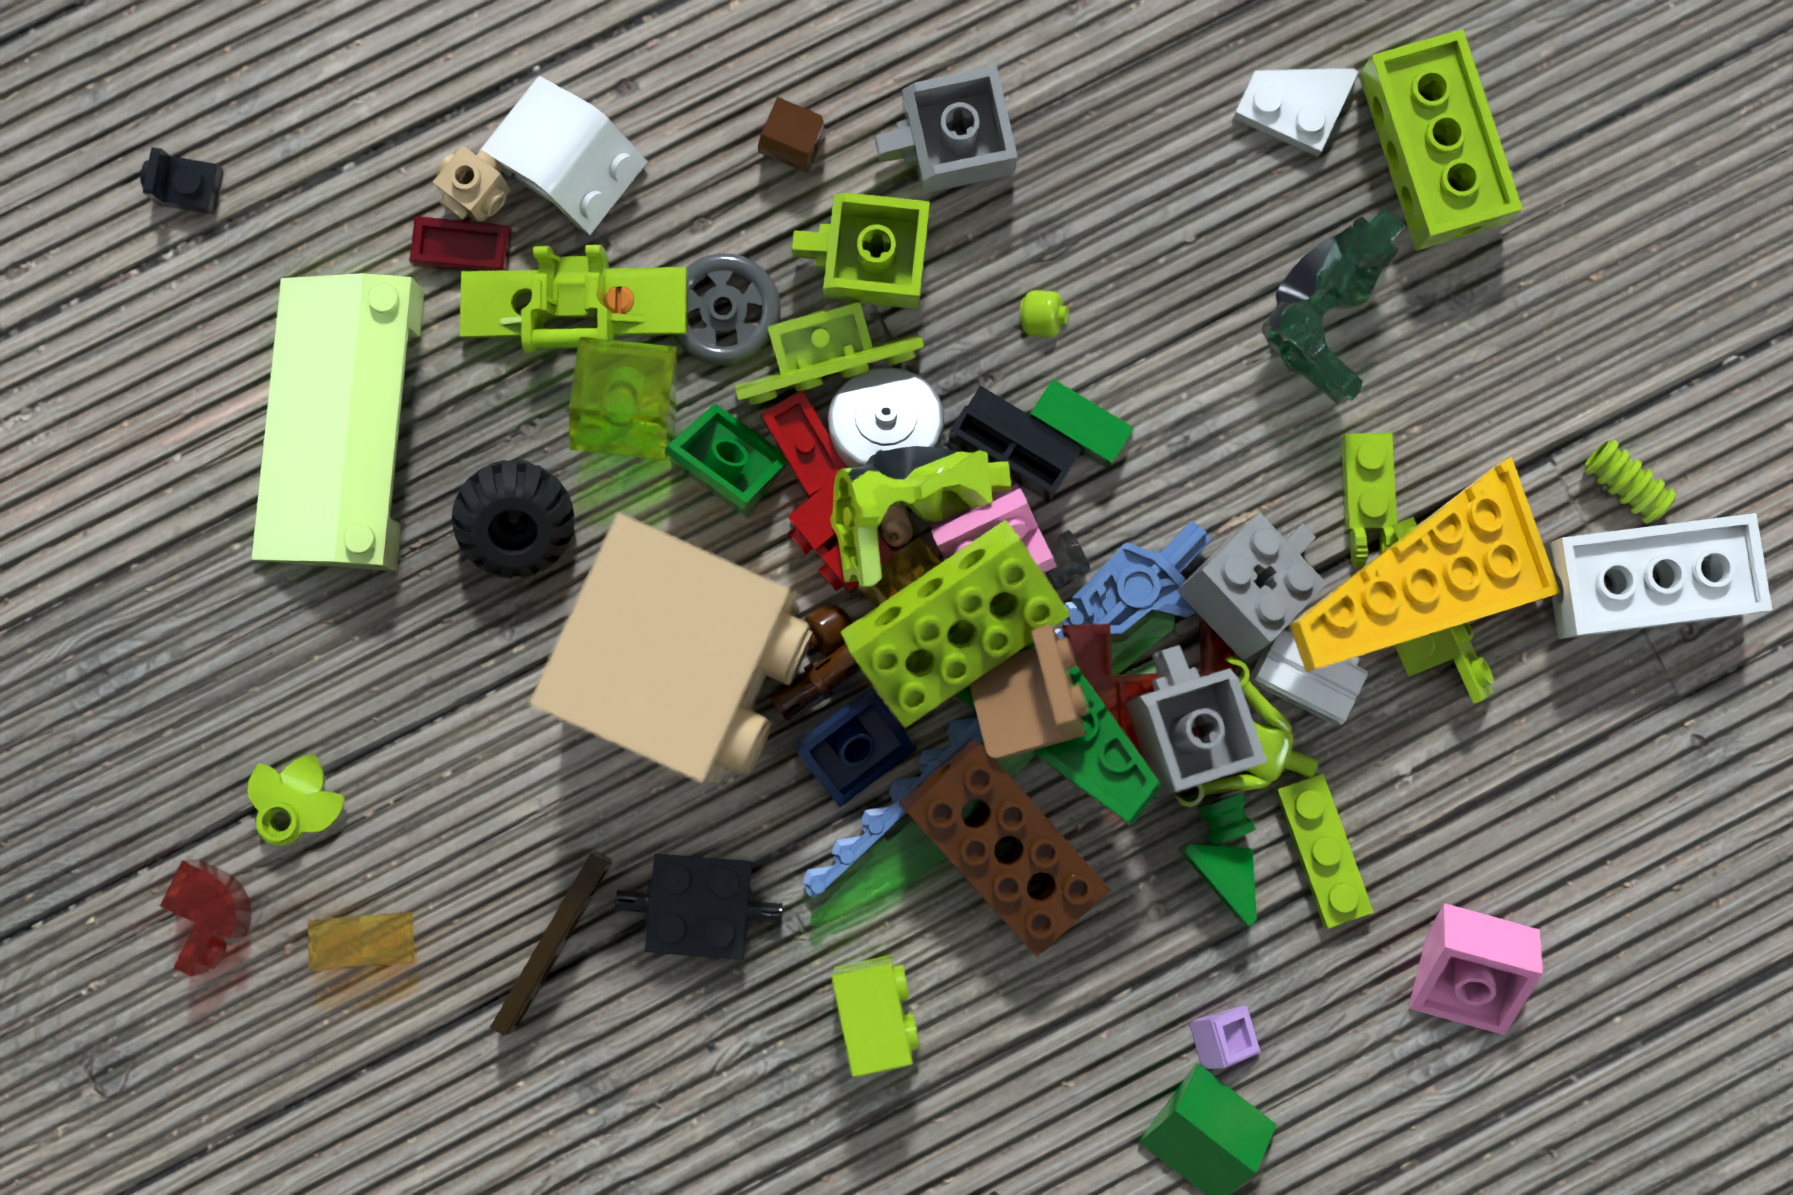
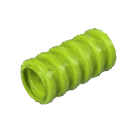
(1630, 481)

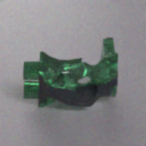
(1330, 277)

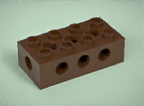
(1037, 846)

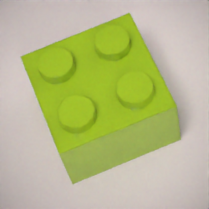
(873, 1015)

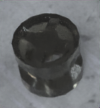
(1068, 558)

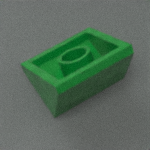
(727, 459)
(1209, 1134)

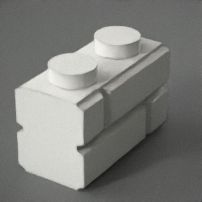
(1322, 692)

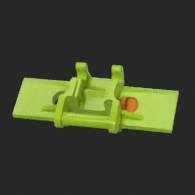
(573, 287)

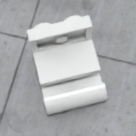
(566, 153)

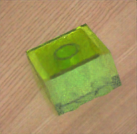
(623, 398)

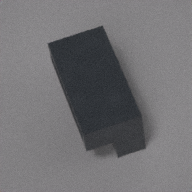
(1034, 451)

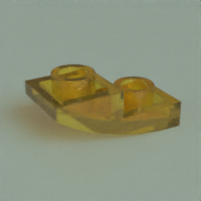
(360, 941)

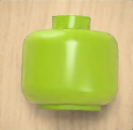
(1043, 313)

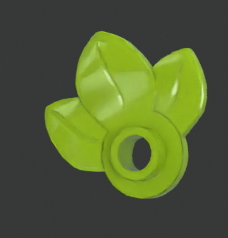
(298, 794)

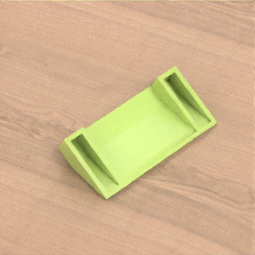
(335, 421)

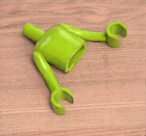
(1275, 741)

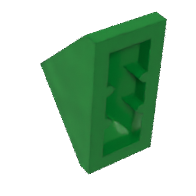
(1229, 874)

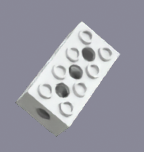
(1724, 545)

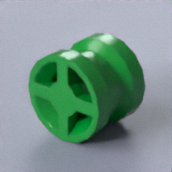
(1226, 818)

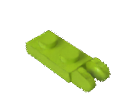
(1368, 491)

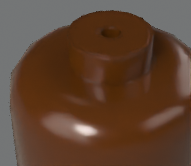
(827, 626)

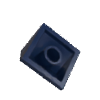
(855, 747)

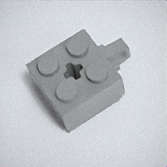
(926, 135)
(1254, 585)
(1184, 702)

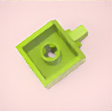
(846, 245)

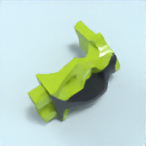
(925, 479)

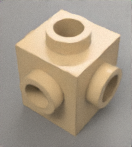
(470, 197)

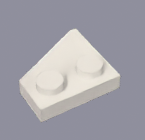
(1296, 104)

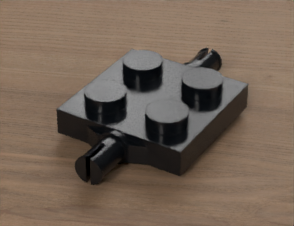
(698, 906)

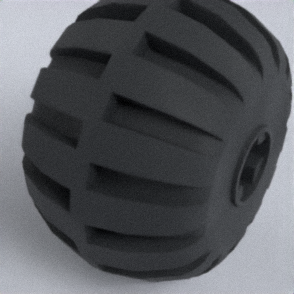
(509, 548)

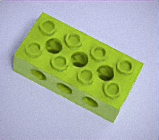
(1457, 116)
(960, 653)

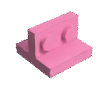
(968, 525)

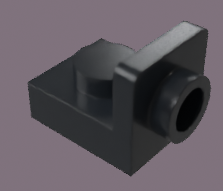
(181, 182)

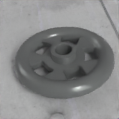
(760, 293)

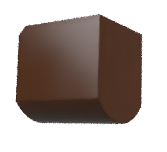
(792, 135)

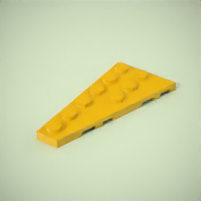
(1451, 569)

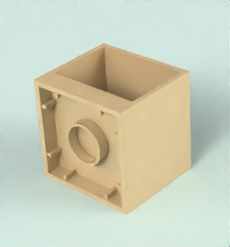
(673, 653)

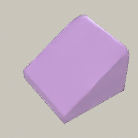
(1225, 1038)

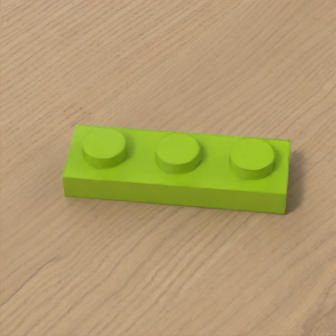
(1324, 851)

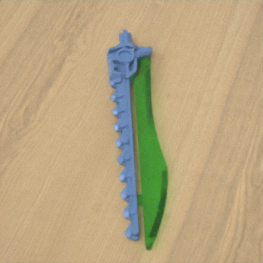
(1115, 595)

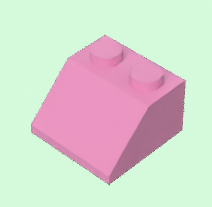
(1476, 969)

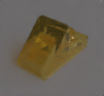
(901, 571)

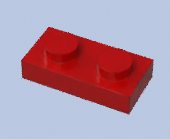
(803, 442)

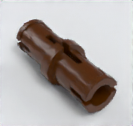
(815, 682)

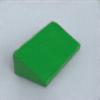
(1082, 422)

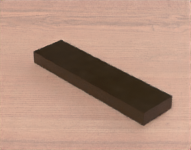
(551, 943)

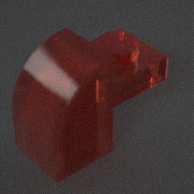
(216, 906)

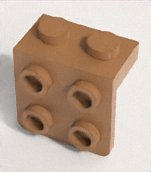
(1030, 698)

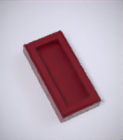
(459, 245)

